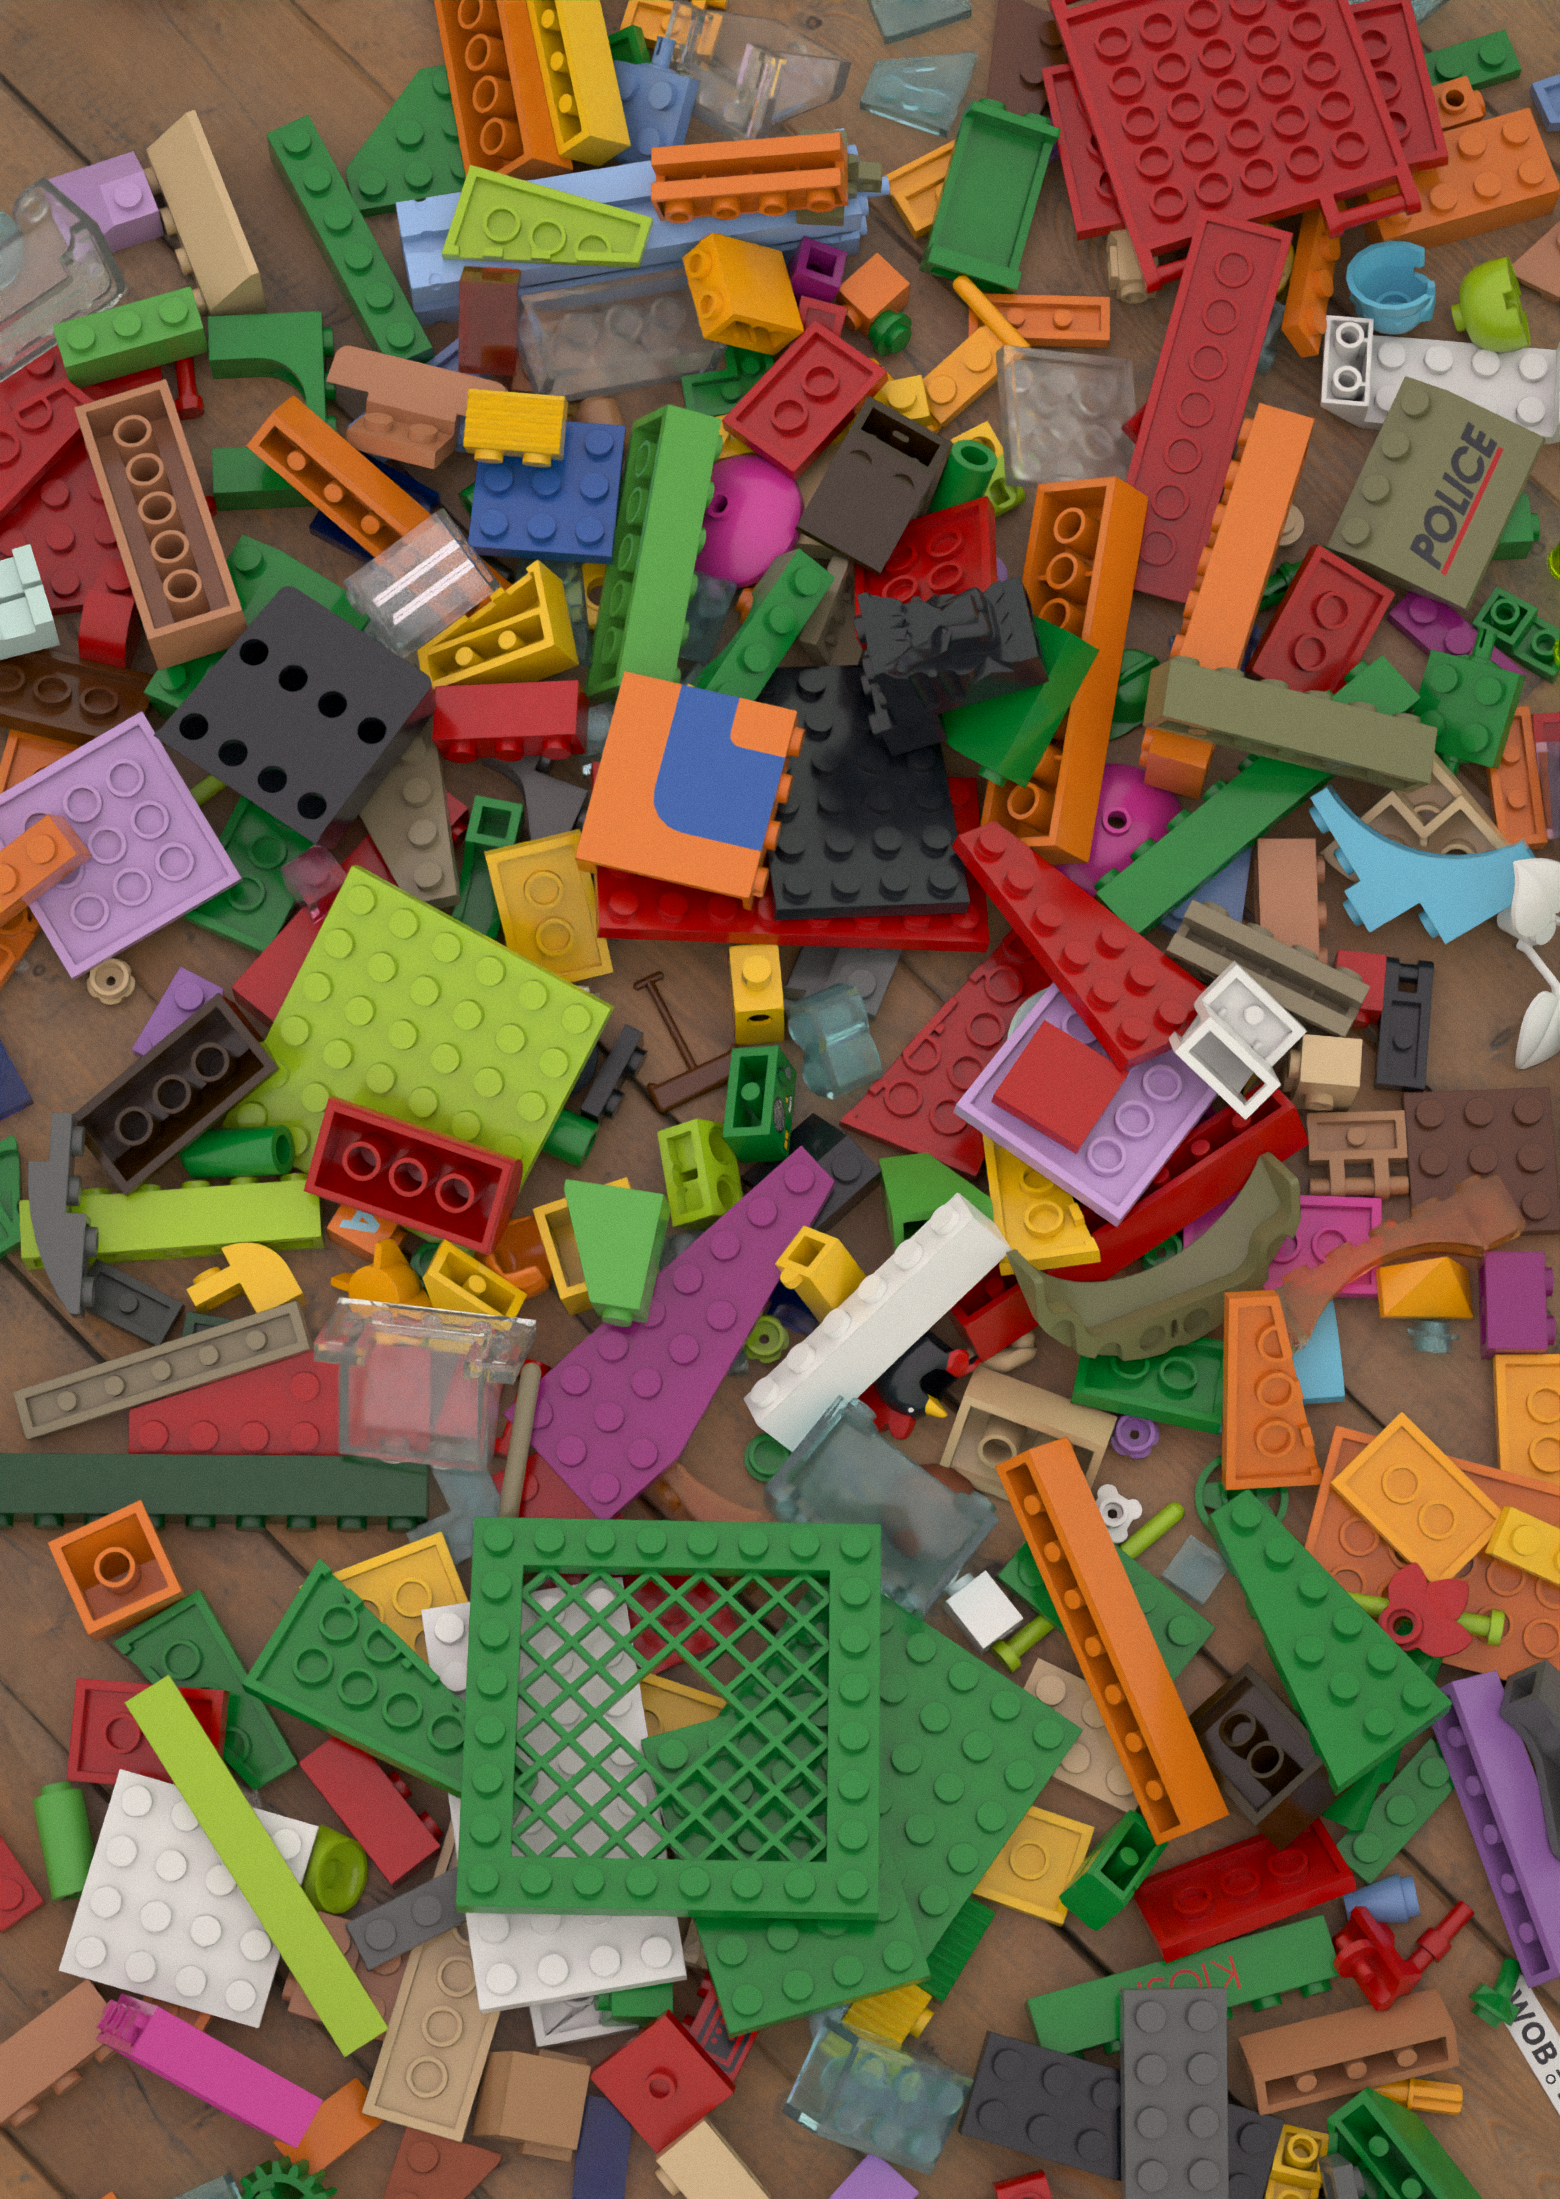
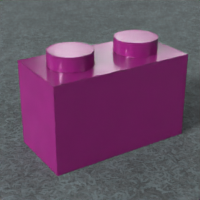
(1514, 1303)

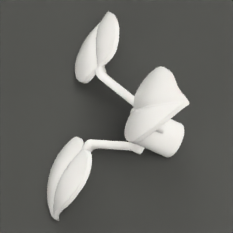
(1534, 922)

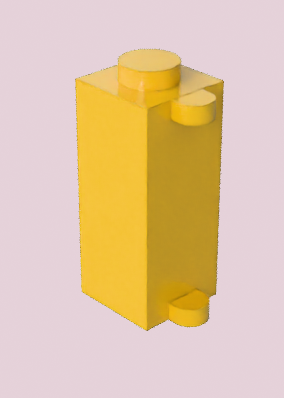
(819, 1271)

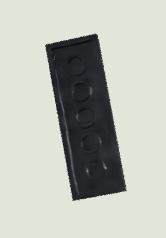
(1072, 2114)

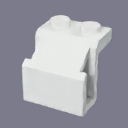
(1237, 1035)

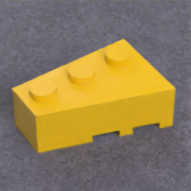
(509, 640)

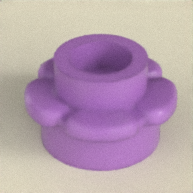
(1139, 1447)

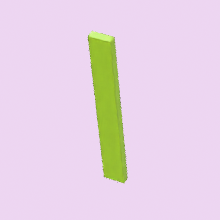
(257, 1865)

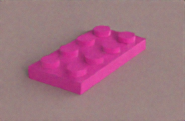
(1323, 1226)

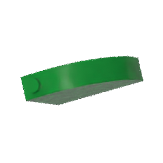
(1016, 728)

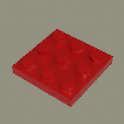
(937, 556)

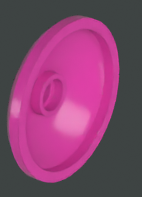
(756, 522)
(1145, 815)

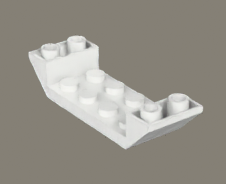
(1367, 370)

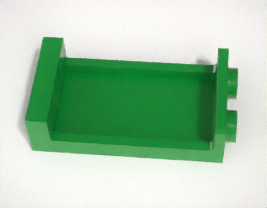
(989, 196)

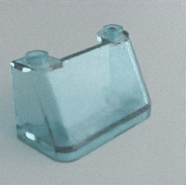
(858, 1477)

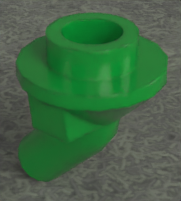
(1494, 2003)

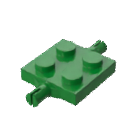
(1469, 704)

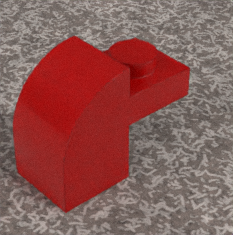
(109, 618)

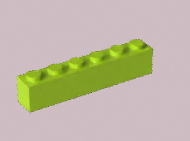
(193, 1220)

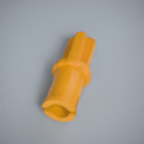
(1424, 2095)

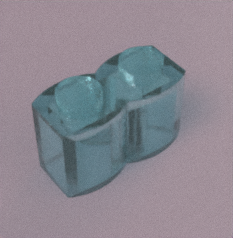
(834, 1041)

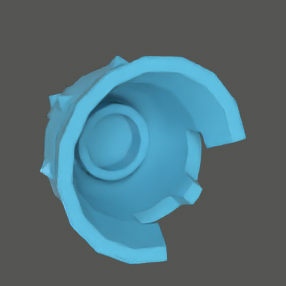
(1389, 288)

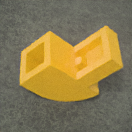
(252, 1272)

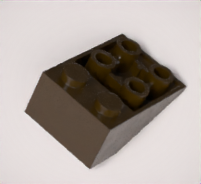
(873, 486)

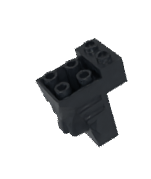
(944, 657)

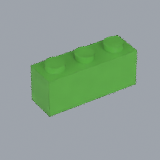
(131, 338)

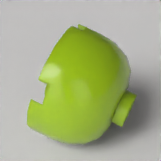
(1492, 308)

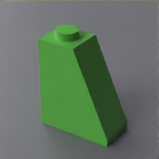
(917, 1187)
(618, 1246)

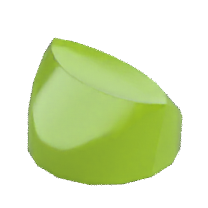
(335, 1872)

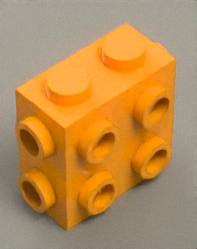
(742, 294)

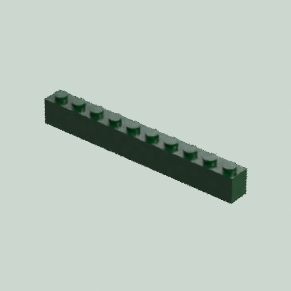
(215, 1490)

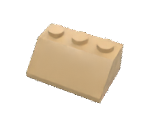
(1010, 1416)

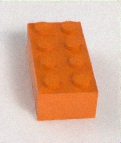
(1491, 181)

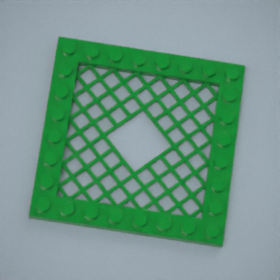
(689, 1886)

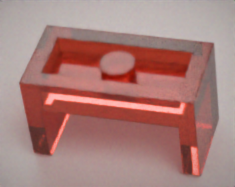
(488, 321)

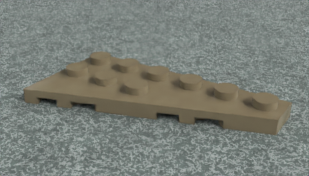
(412, 822)

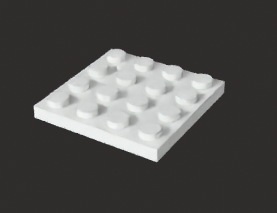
(167, 1911)

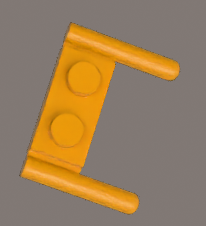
(971, 365)

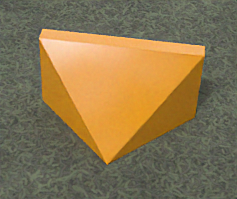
(1425, 1290)

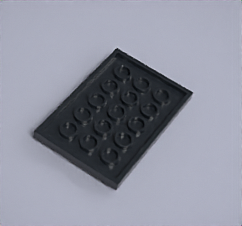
(859, 824)

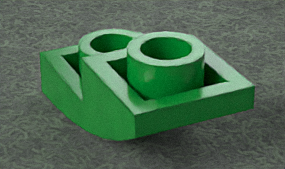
(1521, 633)

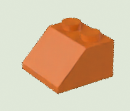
(117, 1571)

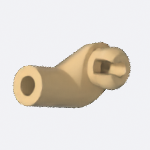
(1011, 1357)

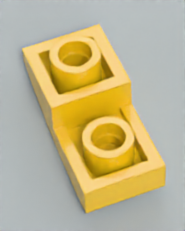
(1296, 2165)

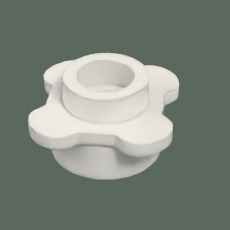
(1126, 1511)

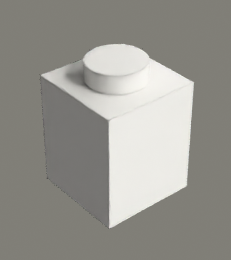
(981, 1611)

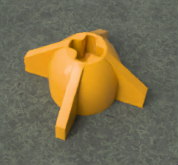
(385, 1280)

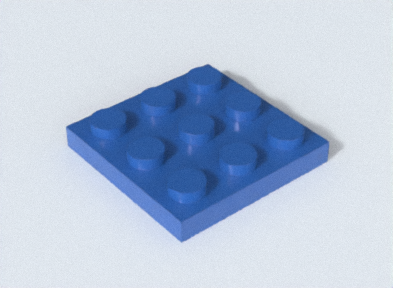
(557, 509)

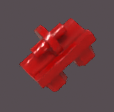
(1369, 1956)

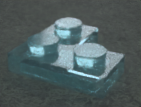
(469, 1496)

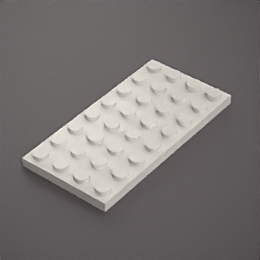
(551, 1956)

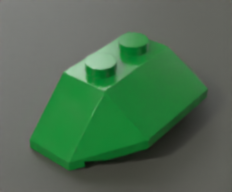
(1394, 2151)

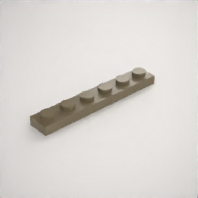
(163, 1370)

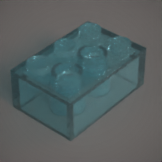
(877, 2096)

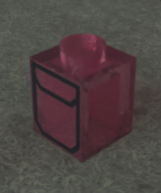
(314, 881)

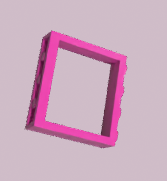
(207, 2069)

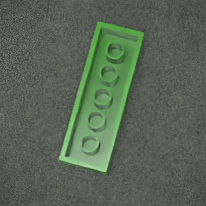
(654, 549)

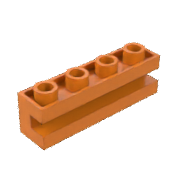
(750, 177)

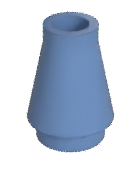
(1387, 1900)

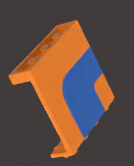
(690, 787)

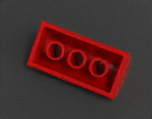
(414, 1175)

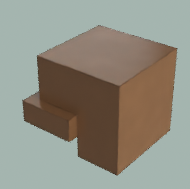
(533, 2102)

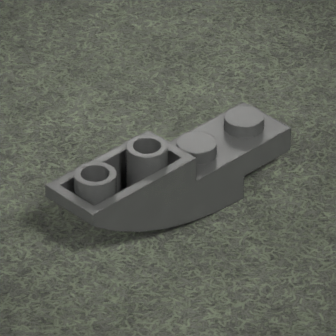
(63, 1236)

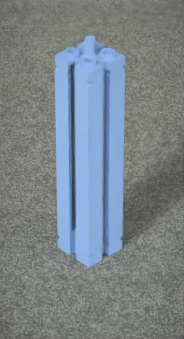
(627, 186)

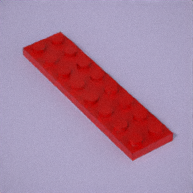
(1202, 393)

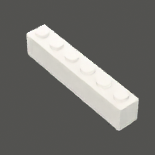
(878, 1320)

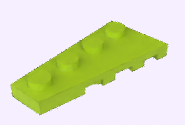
(531, 223)

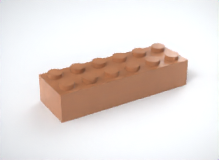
(162, 524)

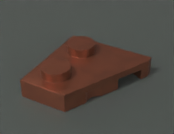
(438, 2167)

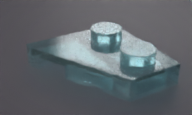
(920, 90)

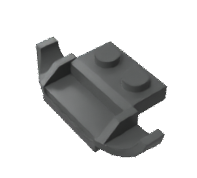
(824, 966)

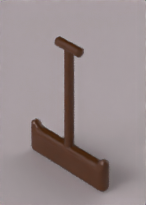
(697, 1079)

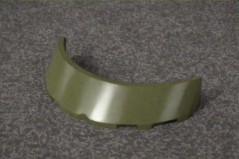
(1180, 1296)

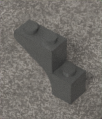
(550, 803)
(1533, 1710)

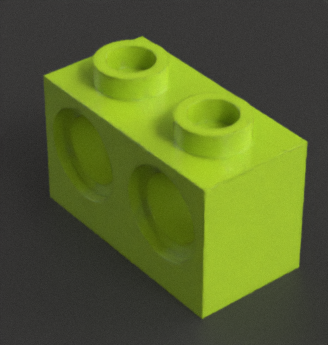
(698, 1173)

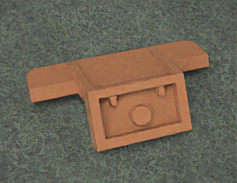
(409, 406)

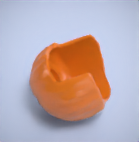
(520, 1257)

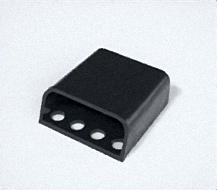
(303, 716)

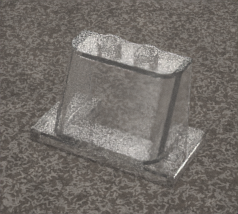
(751, 69)
(421, 1380)

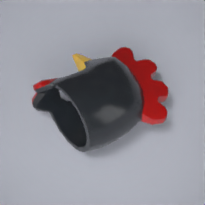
(916, 1384)

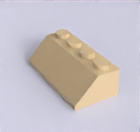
(204, 222)

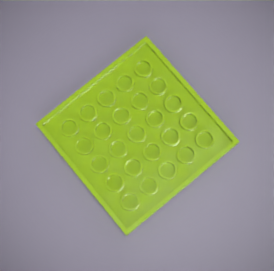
(423, 1027)

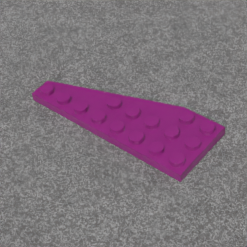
(635, 1394)

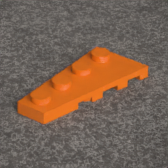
(1263, 1408)

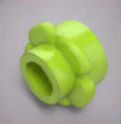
(777, 1342)

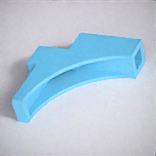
(1393, 877)

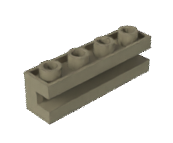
(1311, 991)

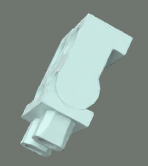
(24, 608)

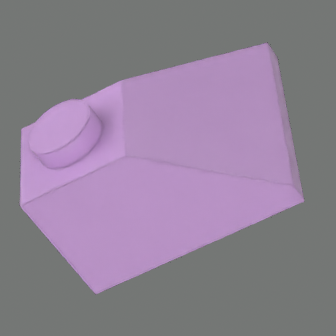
(116, 198)

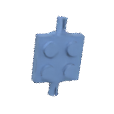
(654, 103)

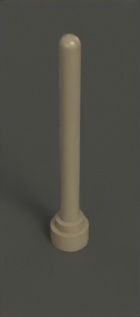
(520, 1441)

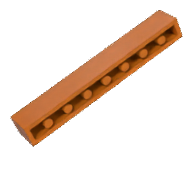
(1112, 1640)

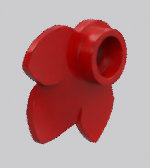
(1431, 1608)

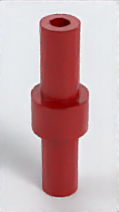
(1436, 1942)

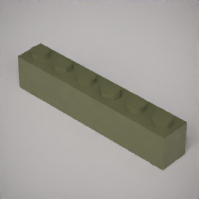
(1290, 725)

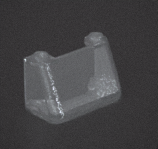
(50, 274)

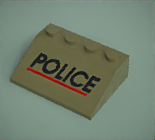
(1435, 494)

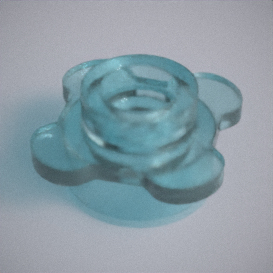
(1433, 1337)

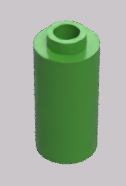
(64, 1839)

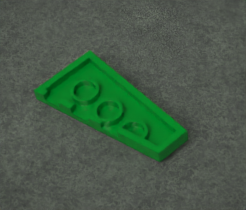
(198, 1653)

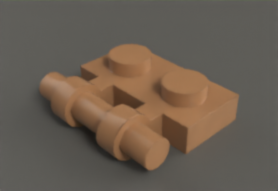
(1357, 1139)

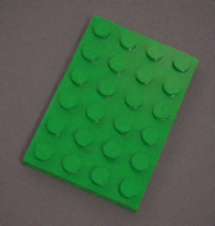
(775, 1966)

